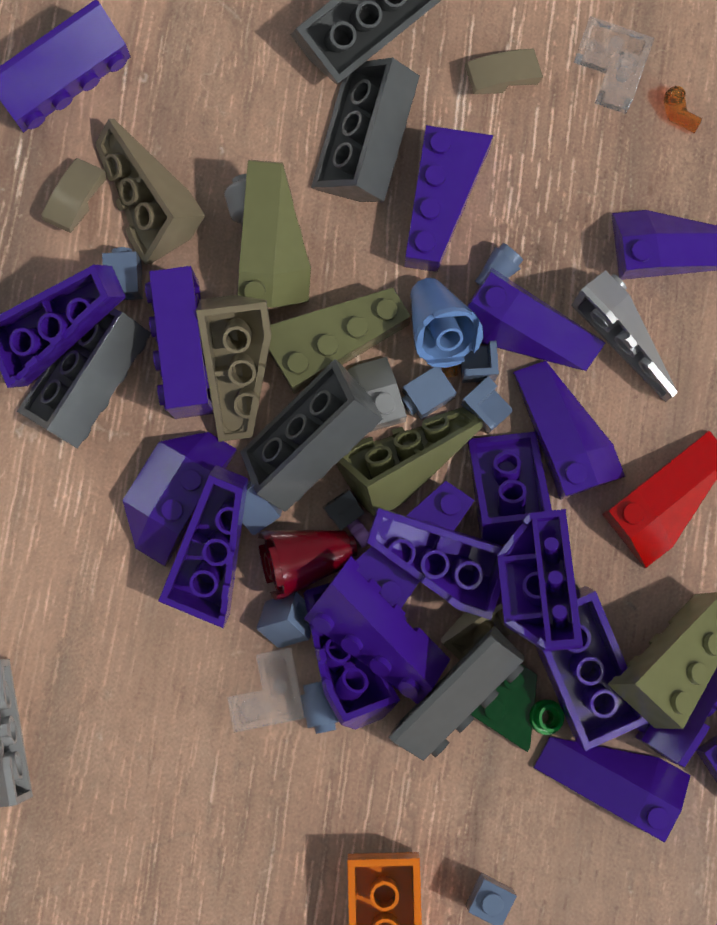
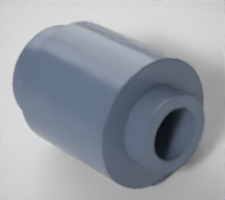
(317, 709)

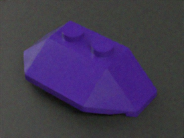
(169, 489)
(540, 583)

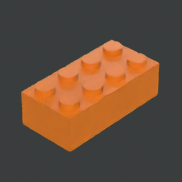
(384, 888)

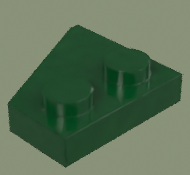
(511, 709)

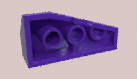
(530, 325)
(569, 438)
(444, 560)
(348, 684)
(681, 744)
(623, 782)

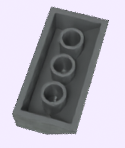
(352, 31)
(366, 131)
(83, 379)
(309, 436)
(457, 695)

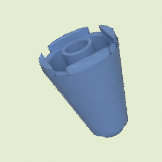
(442, 325)

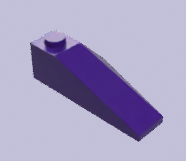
(662, 244)

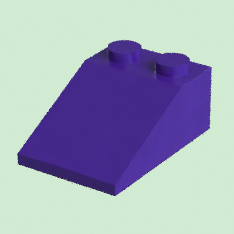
(507, 483)

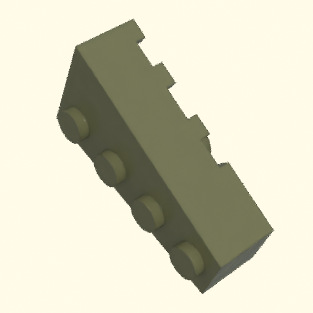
(339, 332)
(675, 667)

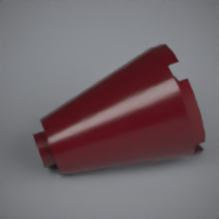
(302, 557)

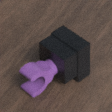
(345, 512)

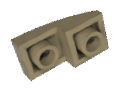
(498, 71)
(71, 195)

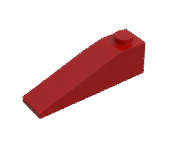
(663, 504)

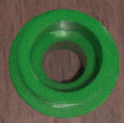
(555, 717)

